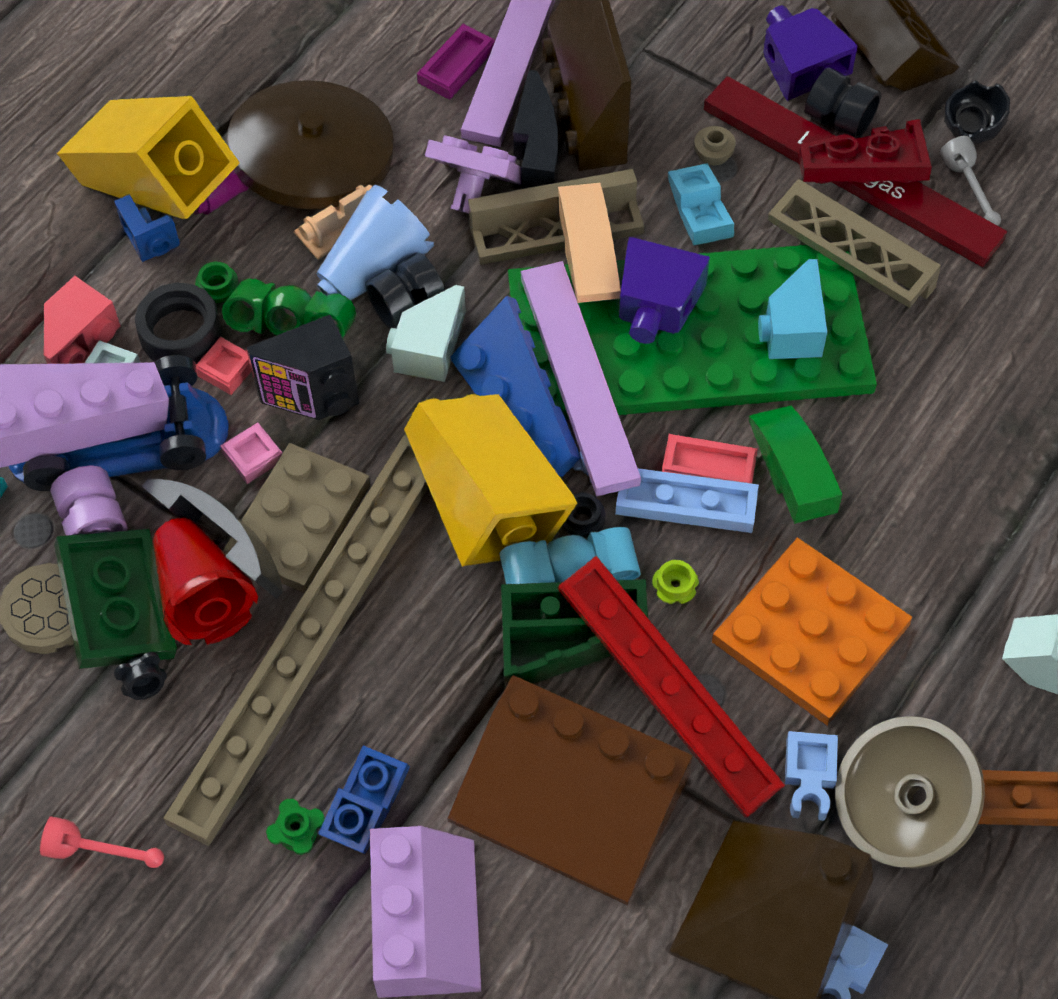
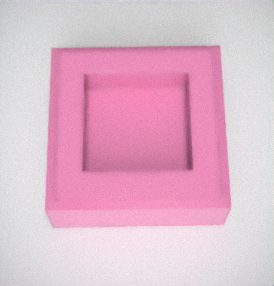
(251, 453)

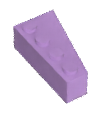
(76, 406)

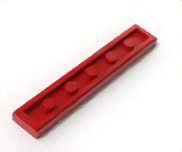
(671, 687)

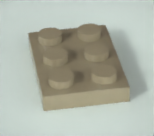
(303, 512)

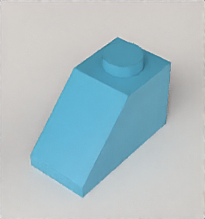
(795, 316)

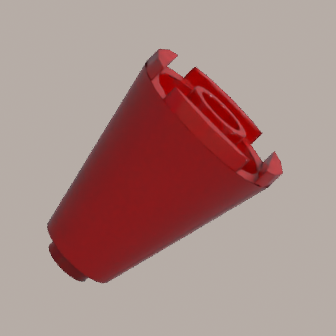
(199, 585)

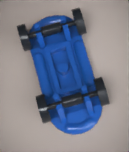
(191, 435)

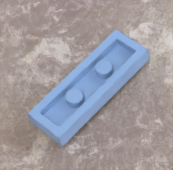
(690, 501)

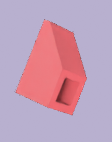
(76, 322)

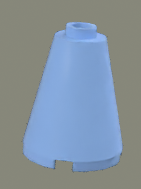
(371, 242)

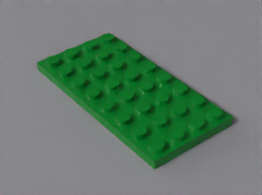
(718, 349)

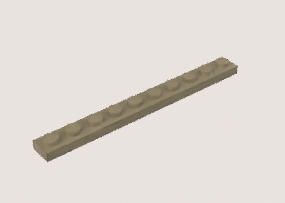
(298, 650)

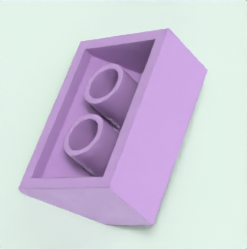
(423, 912)

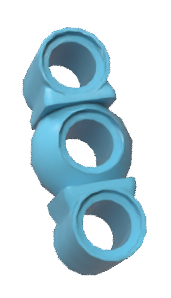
(565, 555)

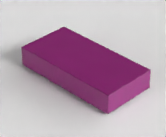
(455, 61)

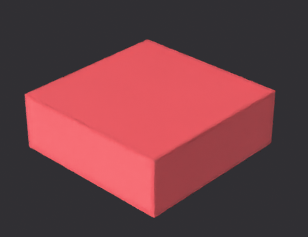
(224, 366)

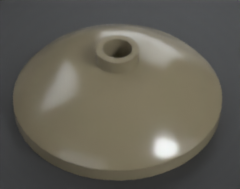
(879, 785)

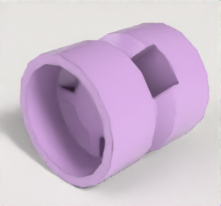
(87, 502)

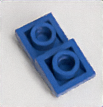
(364, 799)

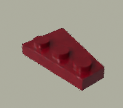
(879, 157)

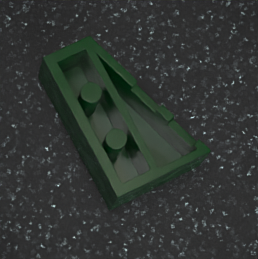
(545, 632)

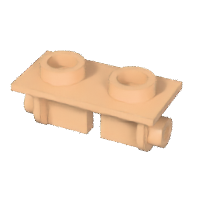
(325, 227)

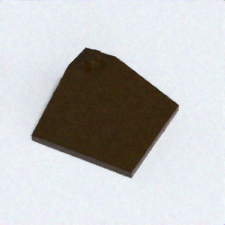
(775, 910)

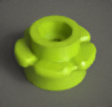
(675, 571)

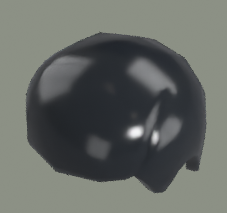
(977, 111)

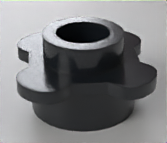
(141, 676)

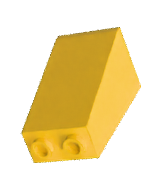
(154, 151)
(486, 476)

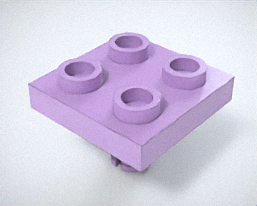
(473, 166)

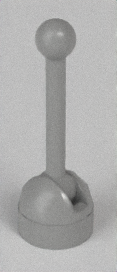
(960, 156)

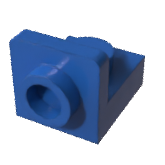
(146, 236)

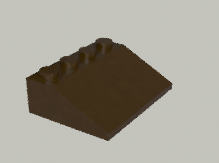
(591, 82)

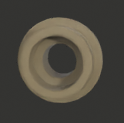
(714, 145)

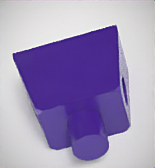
(803, 47)
(659, 287)

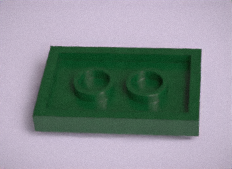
(113, 597)

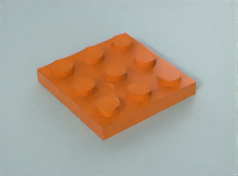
(812, 630)

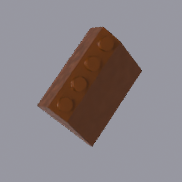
(570, 789)

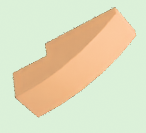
(588, 242)

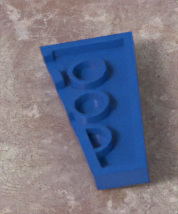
(502, 362)

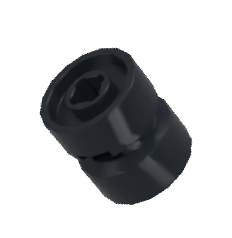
(844, 104)
(410, 285)

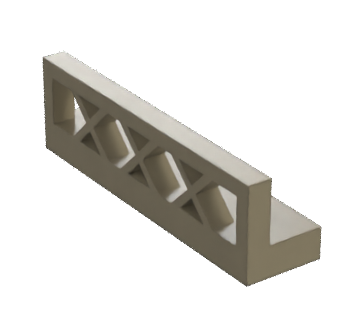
(519, 210)
(860, 239)

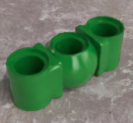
(269, 305)

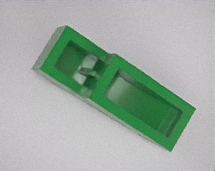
(796, 464)

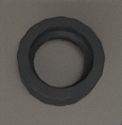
(175, 298)

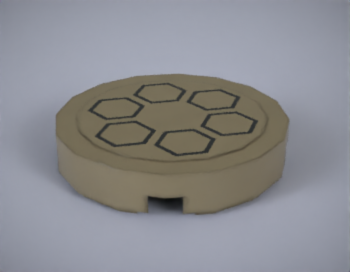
(36, 610)

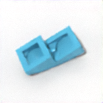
(700, 204)

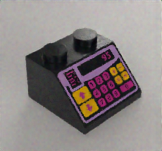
(305, 371)

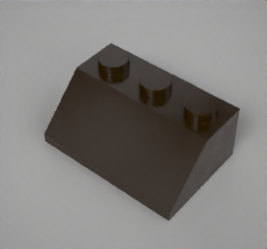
(894, 41)

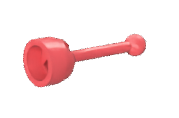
(63, 838)

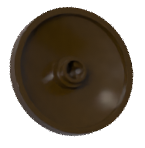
(310, 143)

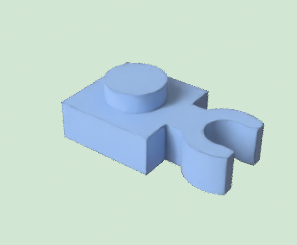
(811, 766)
(855, 964)

